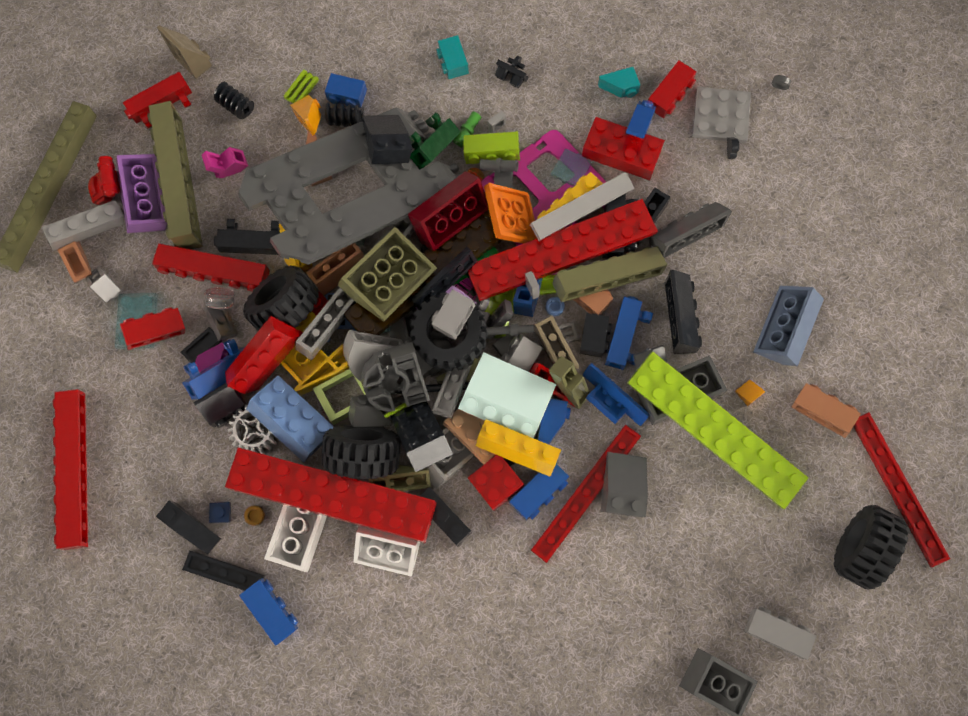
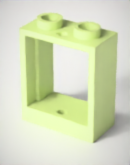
(319, 391)

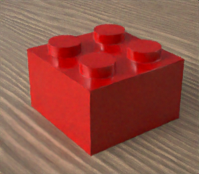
(496, 482)

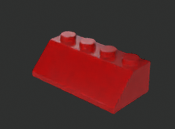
(261, 356)

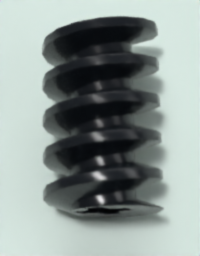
(233, 100)
(343, 115)

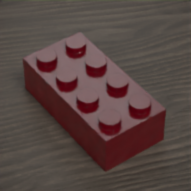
(449, 210)

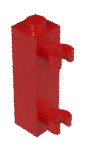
(170, 89)

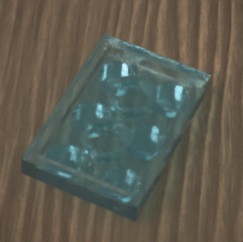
(134, 306)

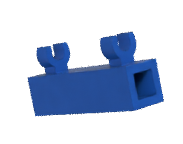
(624, 332)
(213, 376)

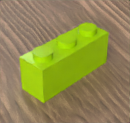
(491, 146)

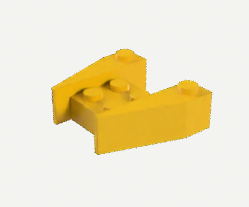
(314, 372)

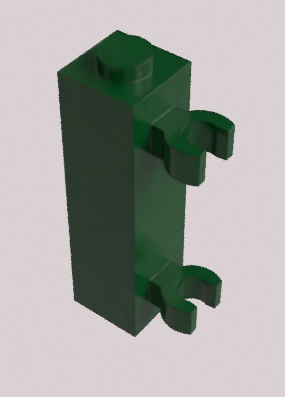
(435, 143)

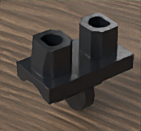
(518, 75)

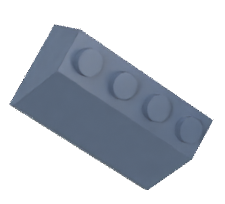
(789, 324)

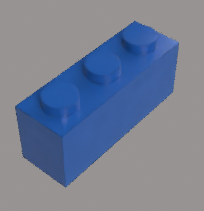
(539, 492)
(269, 611)

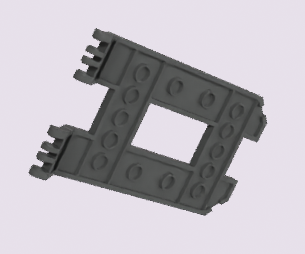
(316, 235)

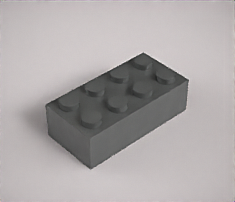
(700, 373)

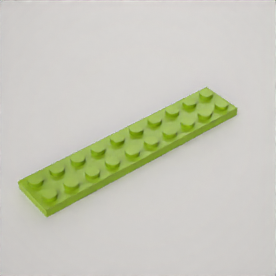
(717, 430)

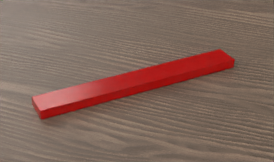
(900, 491)
(582, 497)

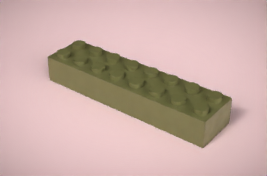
(174, 176)

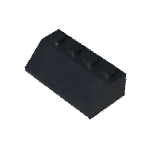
(682, 313)

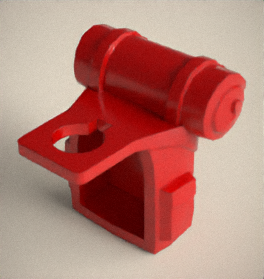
(105, 183)

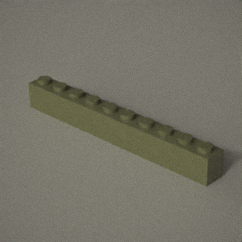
(45, 186)

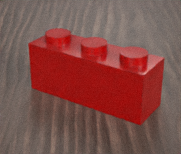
(672, 88)
(152, 328)

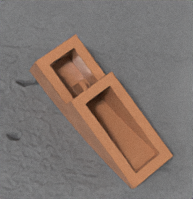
(75, 261)

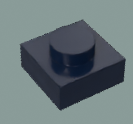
(220, 512)

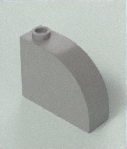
(361, 346)

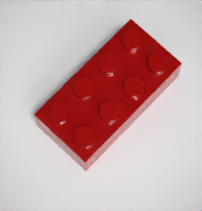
(615, 148)

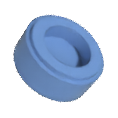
(554, 306)

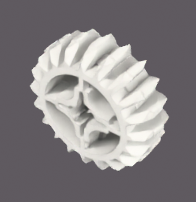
(249, 435)

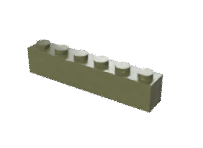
(609, 273)

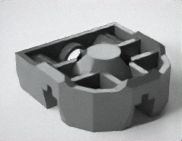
(386, 378)

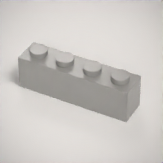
(83, 225)

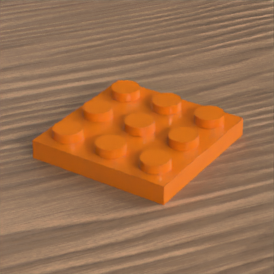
(510, 213)

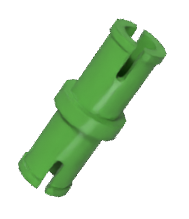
(467, 128)

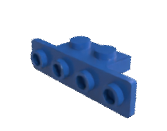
(611, 398)

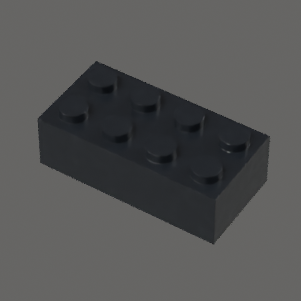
(421, 435)

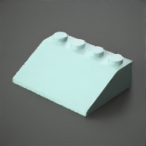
(507, 395)

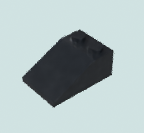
(387, 139)

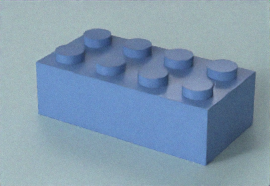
(289, 418)

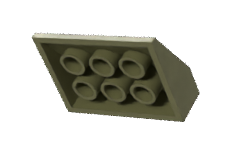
(387, 275)

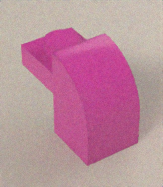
(226, 163)

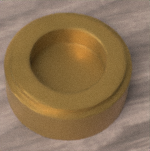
(254, 515)

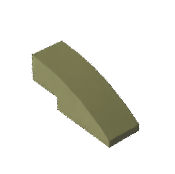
(569, 381)

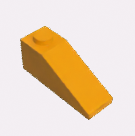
(307, 113)

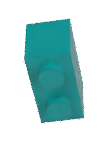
(453, 57)

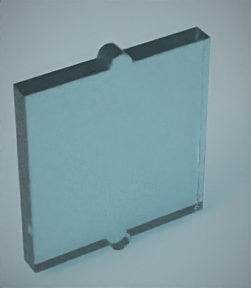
(571, 167)

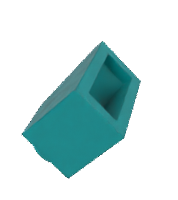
(620, 83)

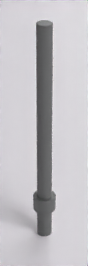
(513, 330)

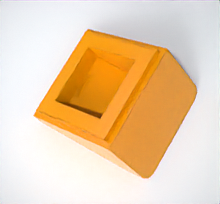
(749, 392)

